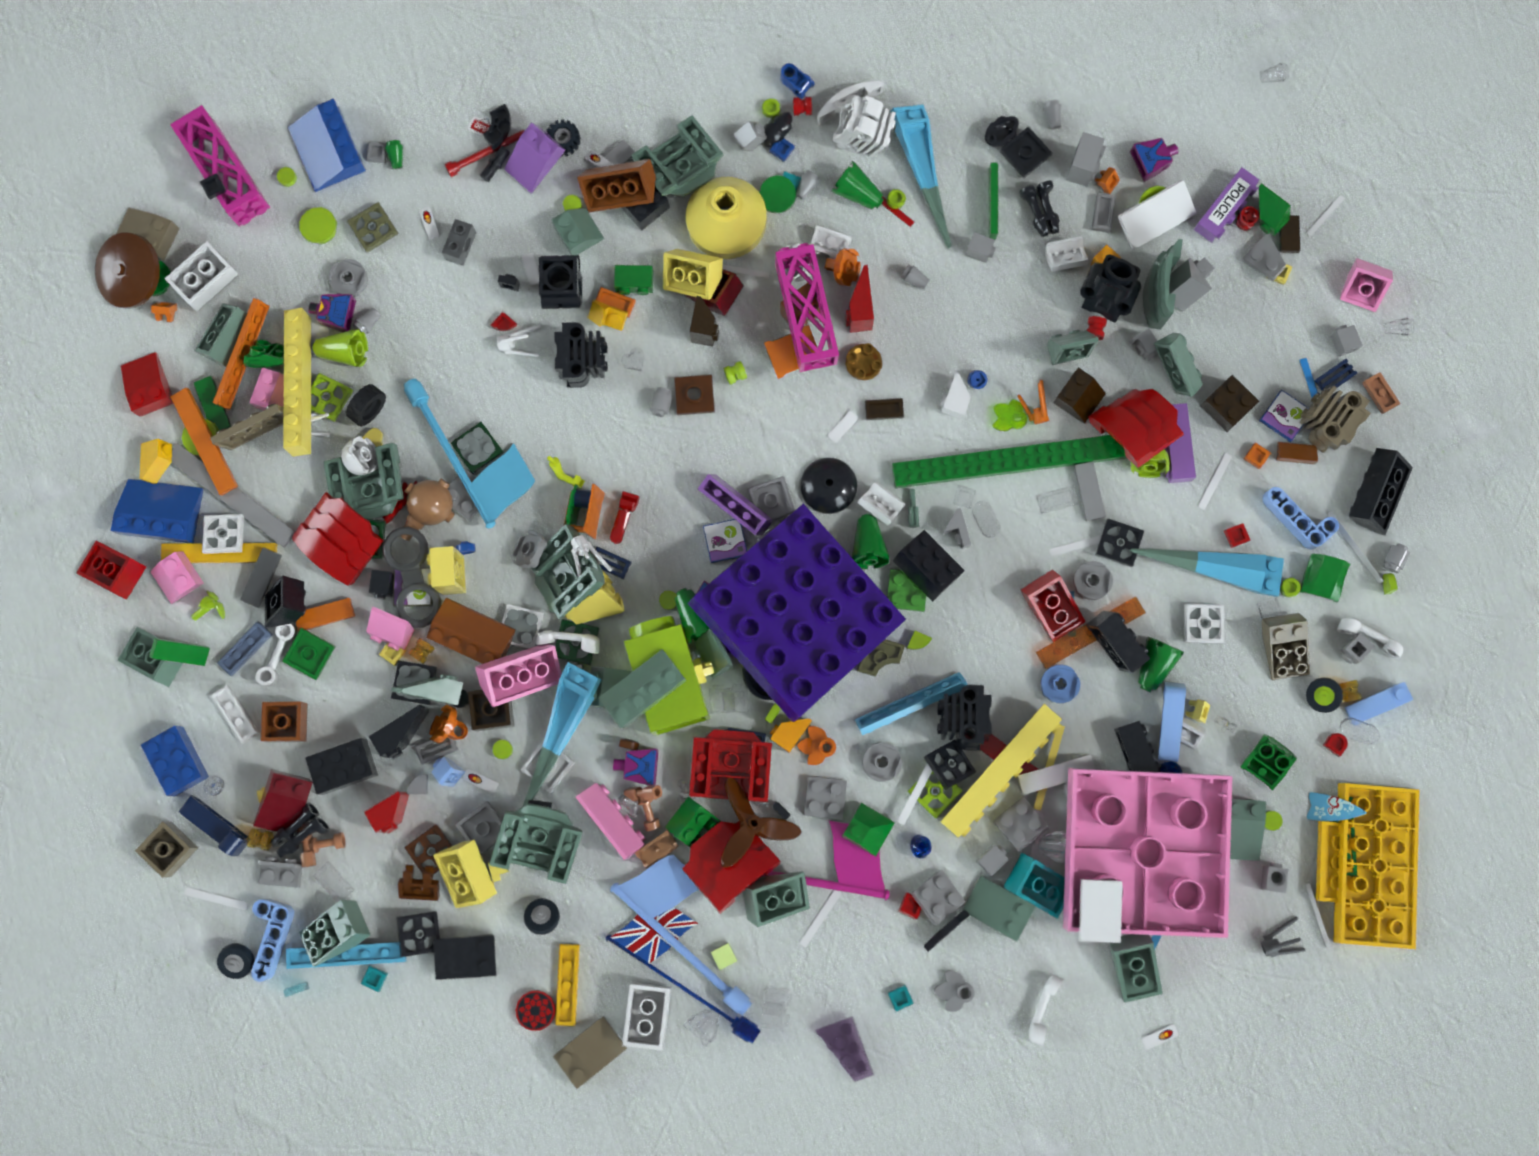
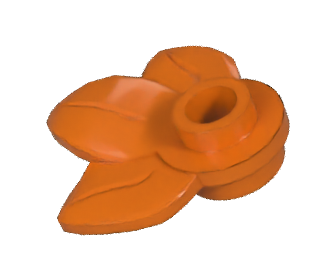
(814, 745)

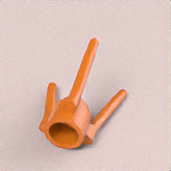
(1039, 414)

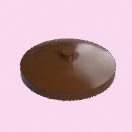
(127, 270)

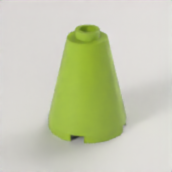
(343, 348)

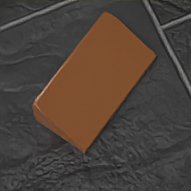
(1296, 453)

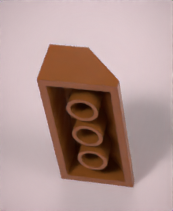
(618, 185)
(470, 632)

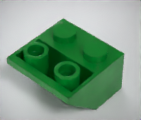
(691, 822)

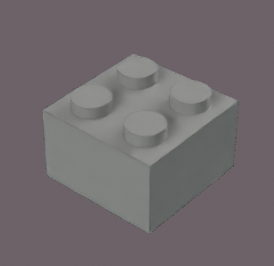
(1086, 159)

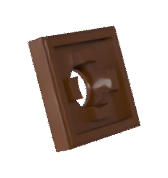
(687, 406)

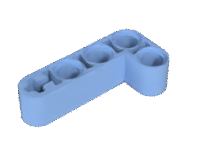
(1296, 514)
(1172, 721)
(268, 939)

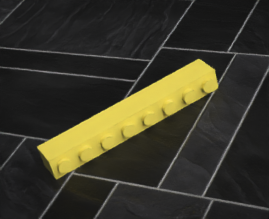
(297, 382)
(1001, 770)

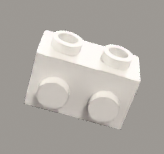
(829, 241)
(1066, 254)
(881, 503)

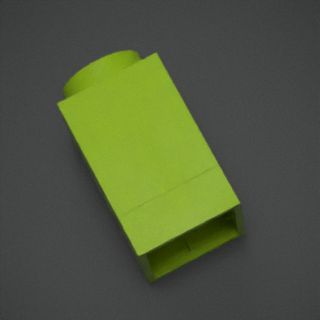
(686, 703)

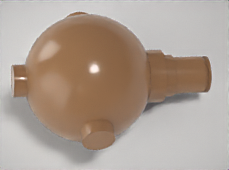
(428, 504)

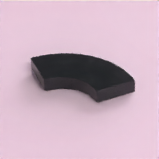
(499, 127)
(946, 930)

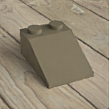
(154, 228)
(589, 1052)

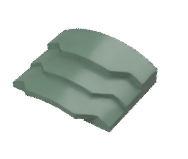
(684, 160)
(1157, 301)
(368, 494)
(558, 576)
(538, 840)

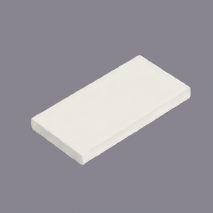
(1157, 214)

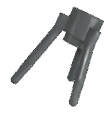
(1272, 946)

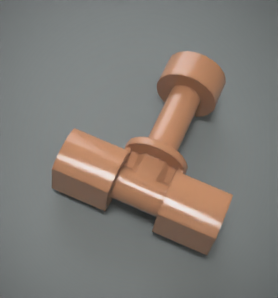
(644, 798)
(312, 845)

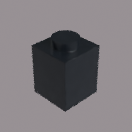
(381, 584)

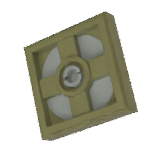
(372, 227)

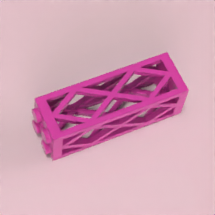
(195, 126)
(792, 259)

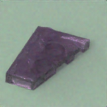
(847, 1046)

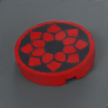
(535, 1010)

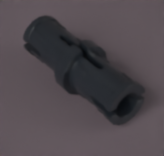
(495, 163)

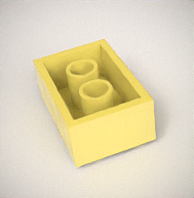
(446, 570)

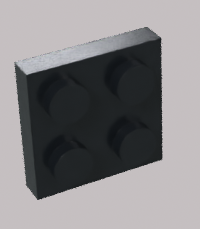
(1026, 152)

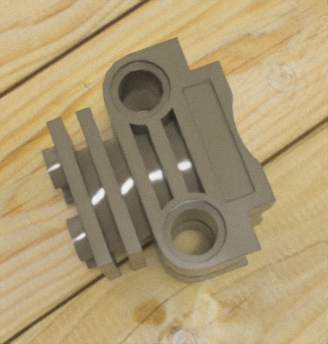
(1334, 417)

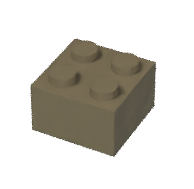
(166, 849)

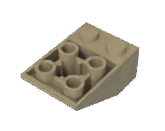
(1286, 645)

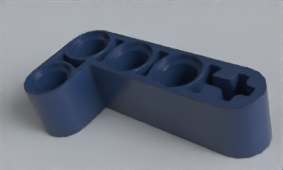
(230, 838)

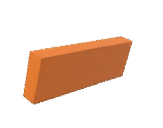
(326, 614)

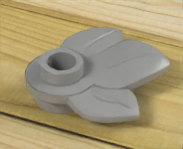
(951, 991)

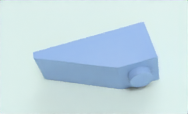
(1380, 702)
(447, 772)

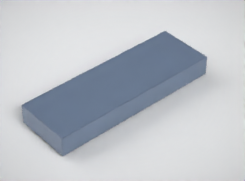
(244, 648)

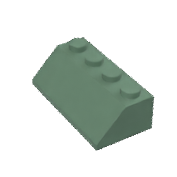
(642, 689)

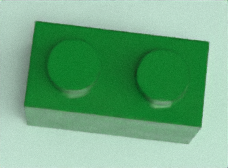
(633, 279)

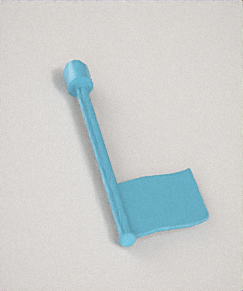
(497, 484)

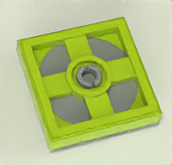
(328, 396)
(934, 796)

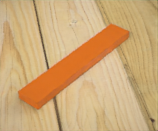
(235, 367)
(201, 437)

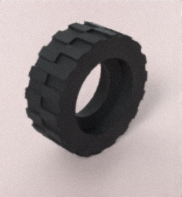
(365, 405)

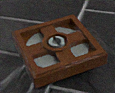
(427, 844)

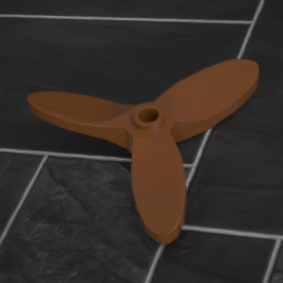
(752, 825)

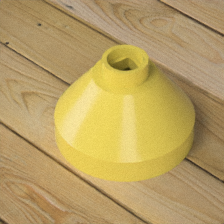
(730, 231)

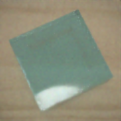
(296, 989)

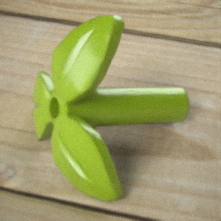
(207, 604)

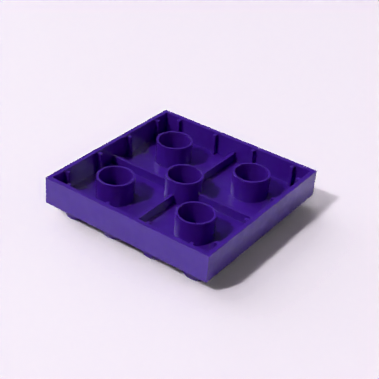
(797, 612)

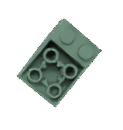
(334, 932)

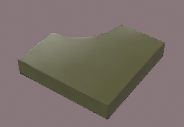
(885, 653)

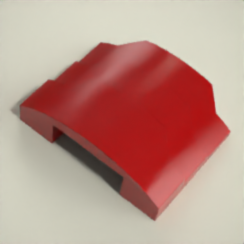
(1140, 423)
(337, 539)
(733, 756)
(724, 884)

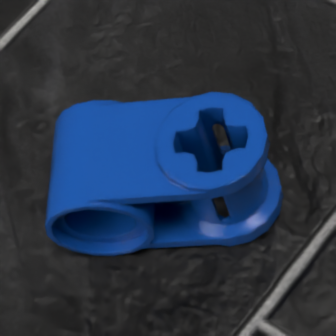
(798, 83)

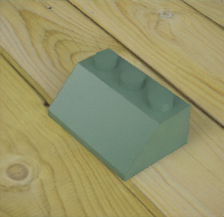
(222, 334)
(1179, 364)

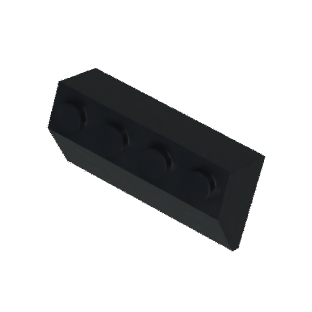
(1381, 490)

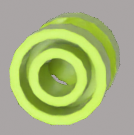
(735, 372)

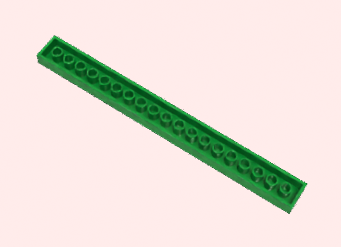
(1006, 461)

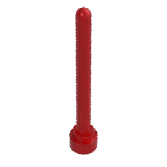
(454, 167)

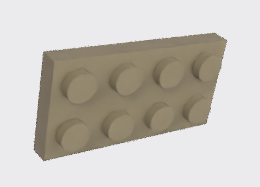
(249, 429)

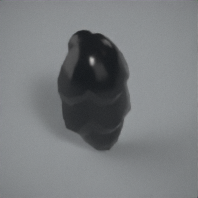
(777, 128)
(1001, 131)

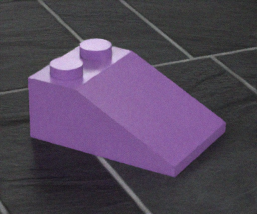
(533, 157)

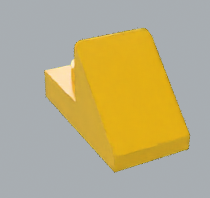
(607, 315)

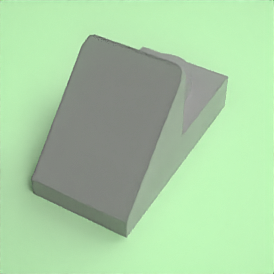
(958, 524)

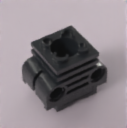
(579, 354)
(966, 717)

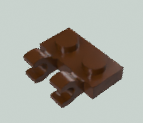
(418, 888)

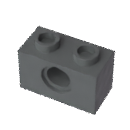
(459, 242)

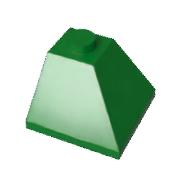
(1273, 211)
(868, 829)

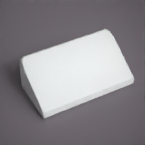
(1192, 733)

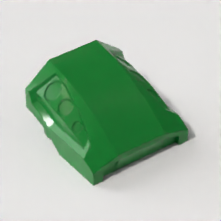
(264, 355)
(1324, 576)
(1269, 761)

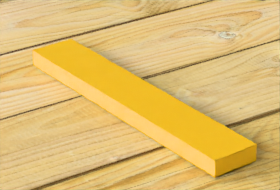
(195, 555)

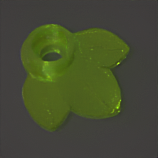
(1007, 414)

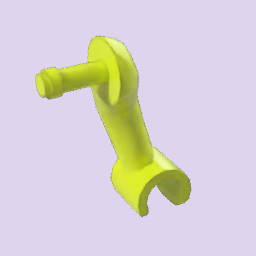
(556, 467)

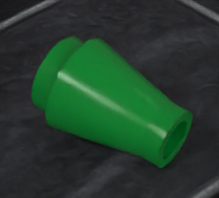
(395, 153)

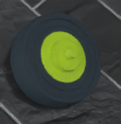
(1324, 695)

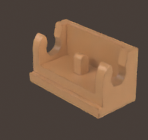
(657, 849)

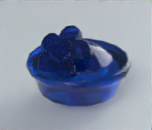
(1171, 767)
(920, 846)

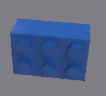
(174, 761)

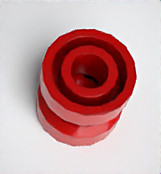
(802, 106)
(1249, 214)
(1096, 326)

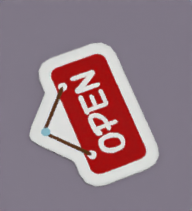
(479, 125)

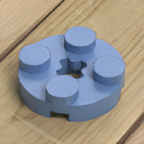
(1069, 678)

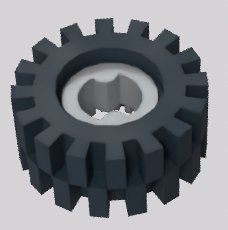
(566, 128)

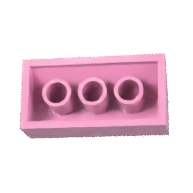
(519, 674)
(611, 821)

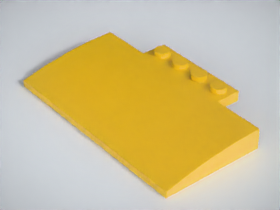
(1382, 899)

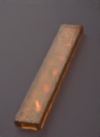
(1083, 637)

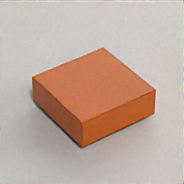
(1257, 455)

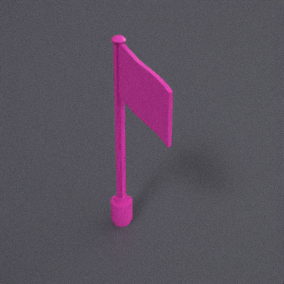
(855, 868)

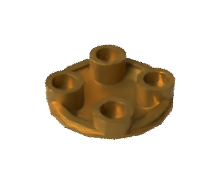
(863, 362)

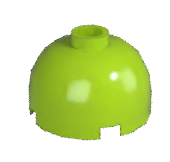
(1154, 467)

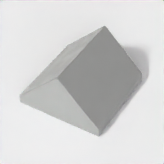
(1187, 284)

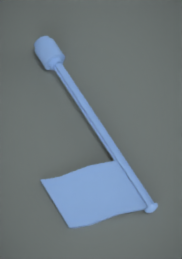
(660, 890)

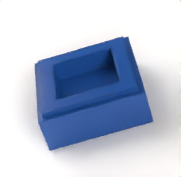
(782, 149)

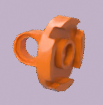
(845, 266)
(444, 725)

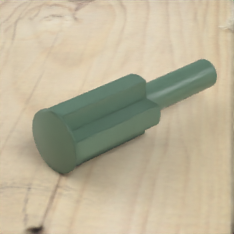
(913, 512)

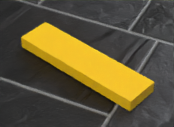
(567, 984)

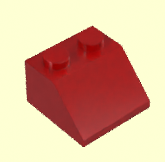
(388, 813)

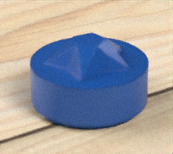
(977, 379)
(466, 548)

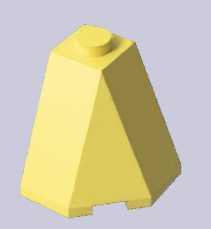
(601, 604)

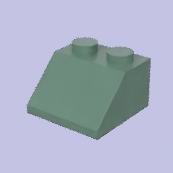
(577, 230)
(610, 678)

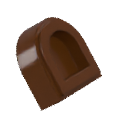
(629, 744)

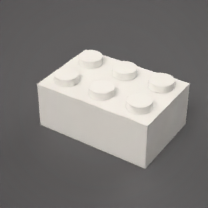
(201, 276)
(647, 1016)

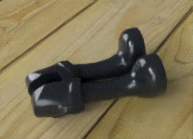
(1029, 194)
(284, 834)

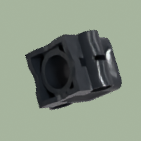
(556, 269)
(1111, 288)

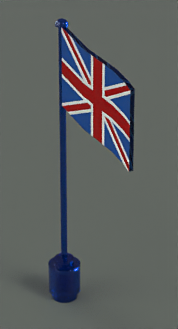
(647, 945)

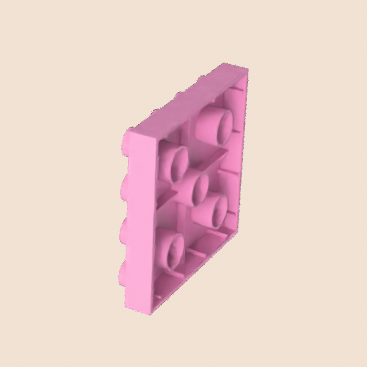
(1161, 839)

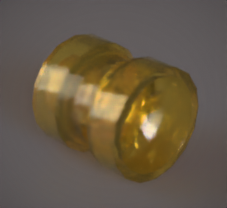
(421, 650)
(1350, 695)
(259, 839)

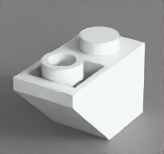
(957, 399)

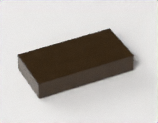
(1290, 235)
(884, 409)

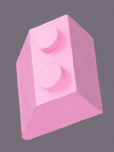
(1366, 285)
(268, 389)
(176, 576)
(389, 629)

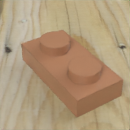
(1381, 393)

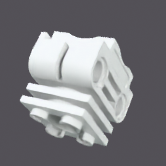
(864, 126)

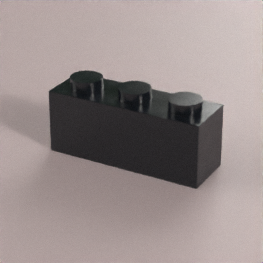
(1136, 748)

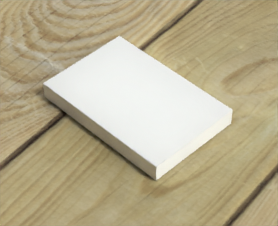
(1100, 910)

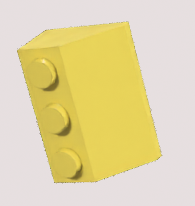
(691, 273)
(465, 874)

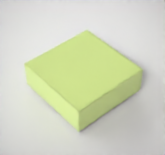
(724, 956)

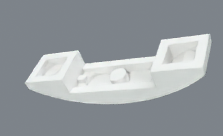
(868, 88)
(1052, 775)

